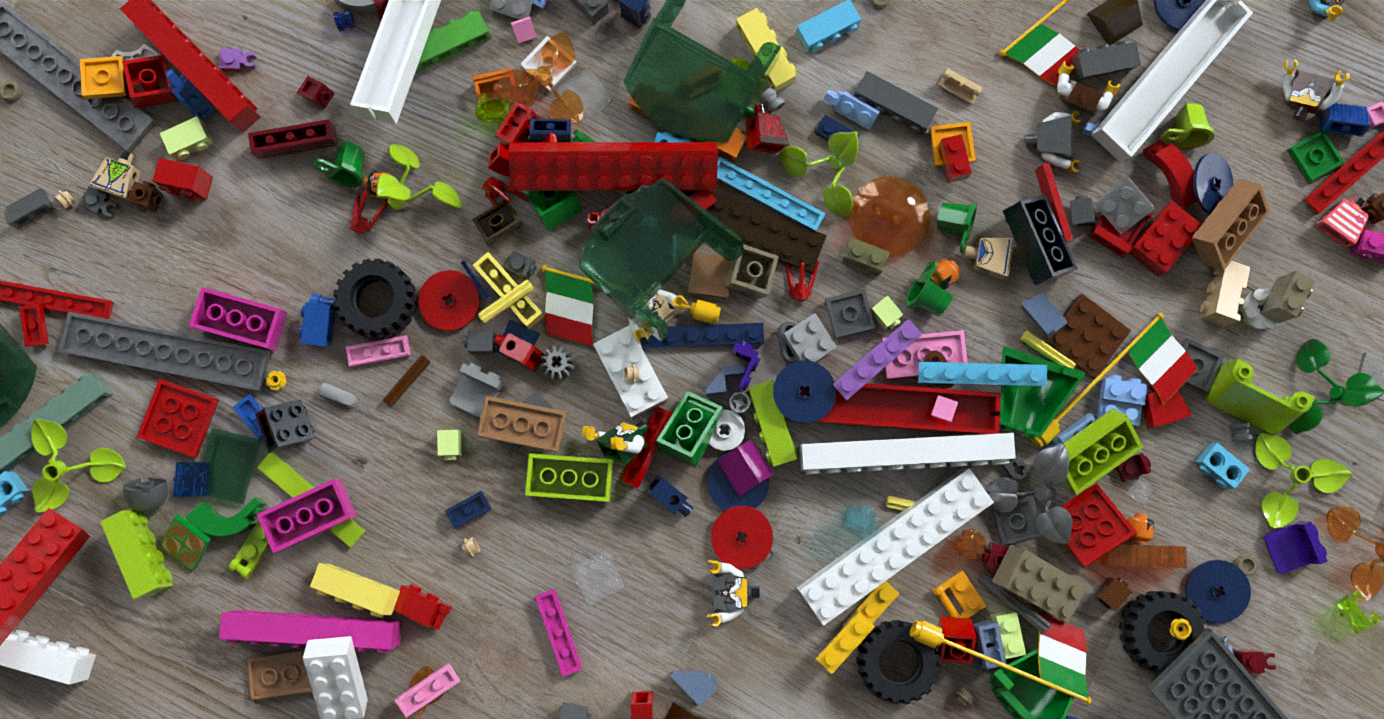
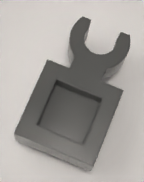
(97, 202)

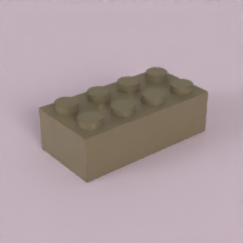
(1039, 583)

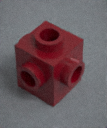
(990, 557)

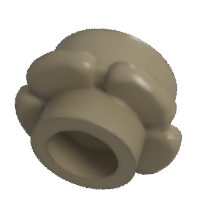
(965, 696)

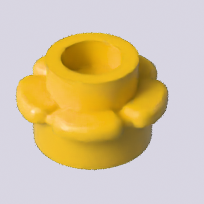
(281, 380)
(1186, 629)

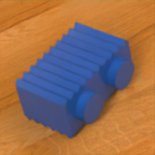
(1345, 119)

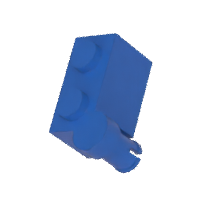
(317, 321)

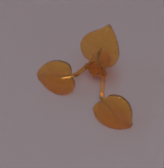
(515, 86)
(1365, 577)

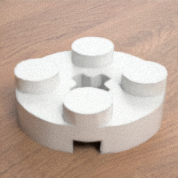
(1251, 312)
(736, 430)

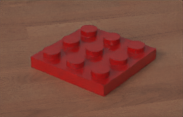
(178, 418)
(1096, 526)

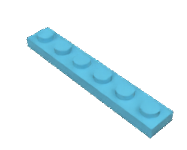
(769, 195)
(982, 373)

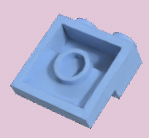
(1122, 396)

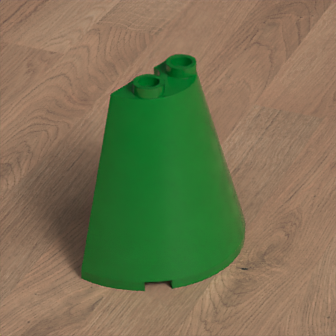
(1035, 407)
(1026, 697)

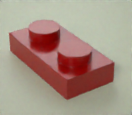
(33, 325)

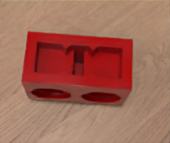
(516, 124)

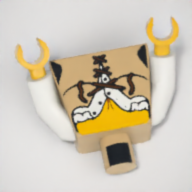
(662, 305)

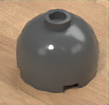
(145, 495)

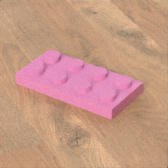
(950, 344)

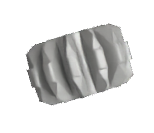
(550, 362)

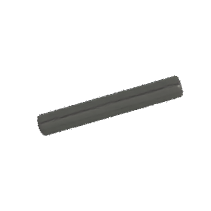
(1015, 603)

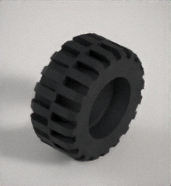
(357, 280)
(1137, 621)
(885, 689)

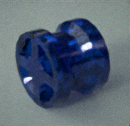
(344, 20)

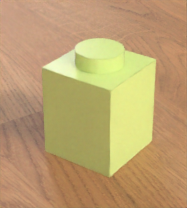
(886, 313)
(449, 444)

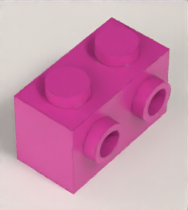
(1369, 246)

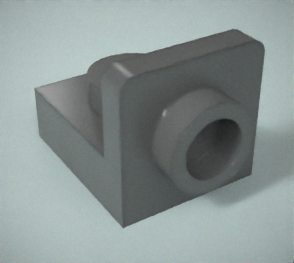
(521, 265)

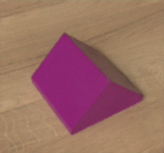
(745, 467)

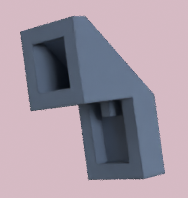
(718, 385)

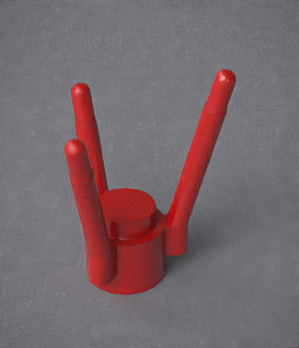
(495, 189)
(359, 223)
(800, 291)

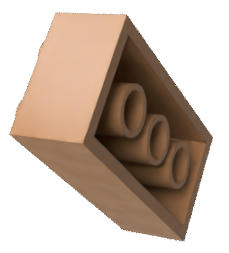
(1231, 224)

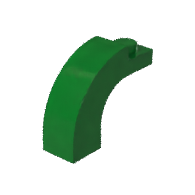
(211, 522)

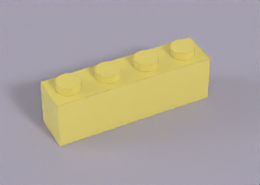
(755, 33)
(502, 284)
(354, 589)

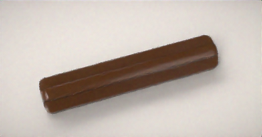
(406, 381)

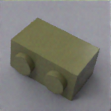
(865, 256)

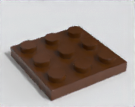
(1088, 336)

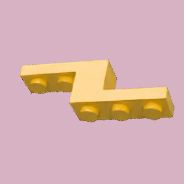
(857, 626)

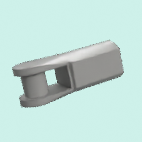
(338, 395)

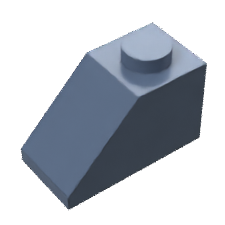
(695, 683)

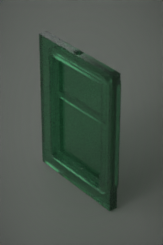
(231, 464)

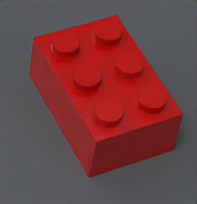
(1165, 238)

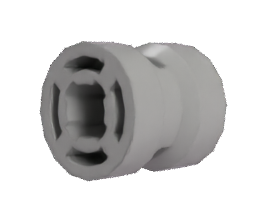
(771, 100)
(739, 402)

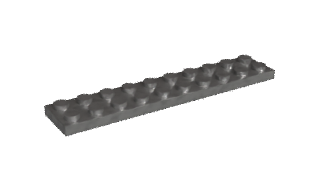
(62, 76)
(164, 351)

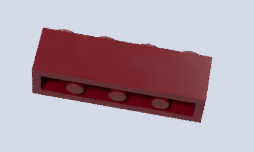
(293, 139)

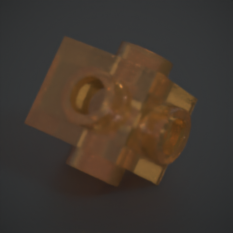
(962, 544)

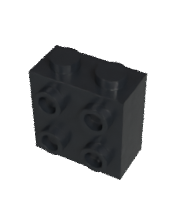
(285, 425)

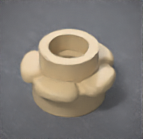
(64, 199)
(631, 374)
(470, 547)

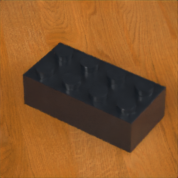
(1039, 239)

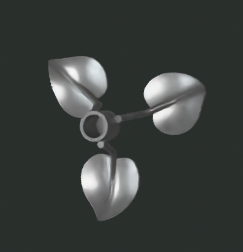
(1053, 465)

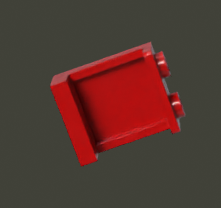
(1109, 237)

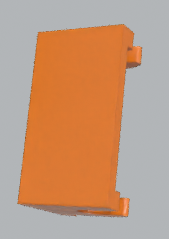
(485, 82)

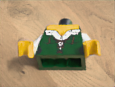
(619, 443)

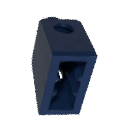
(663, 491)

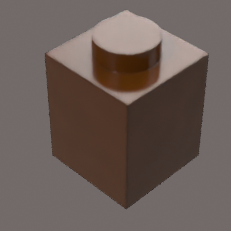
(1113, 593)

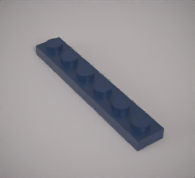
(707, 336)

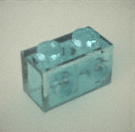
(860, 519)

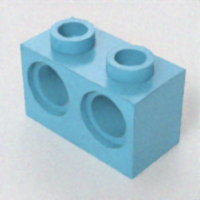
(1223, 461)
(18, 490)

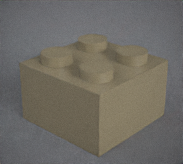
(752, 272)

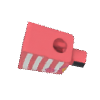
(1344, 221)

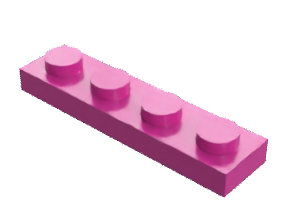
(559, 632)

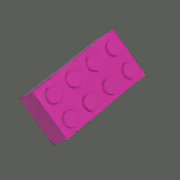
(238, 319)
(306, 515)

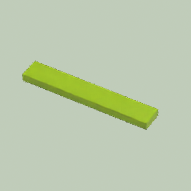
(295, 485)

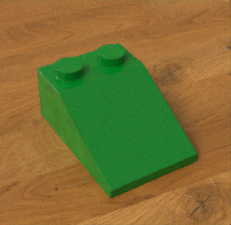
(553, 206)
(689, 429)

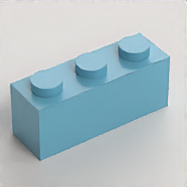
(828, 26)

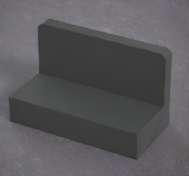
(28, 208)

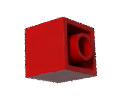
(960, 632)

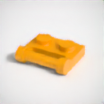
(964, 594)

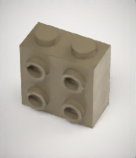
(1288, 297)

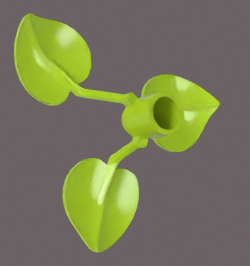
(844, 153)
(398, 194)
(1326, 474)
(48, 490)

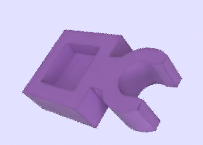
(234, 59)

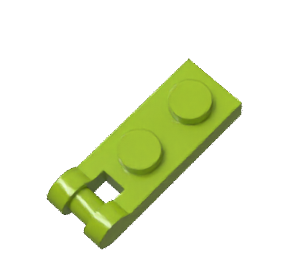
(251, 551)

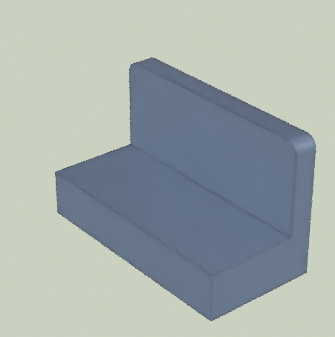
(1044, 314)

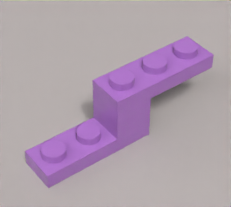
(877, 359)

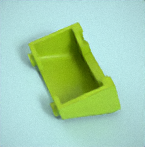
(1241, 399)

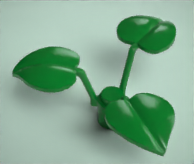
(1358, 392)

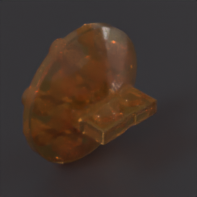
(890, 215)

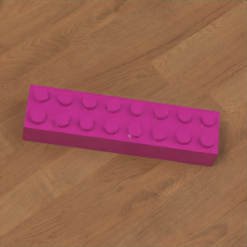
(297, 629)

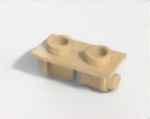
(960, 86)

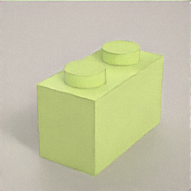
(186, 138)
(1010, 633)

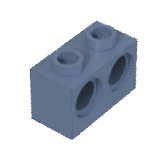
(988, 643)

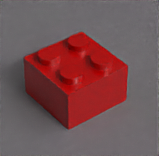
(148, 81)
(182, 179)

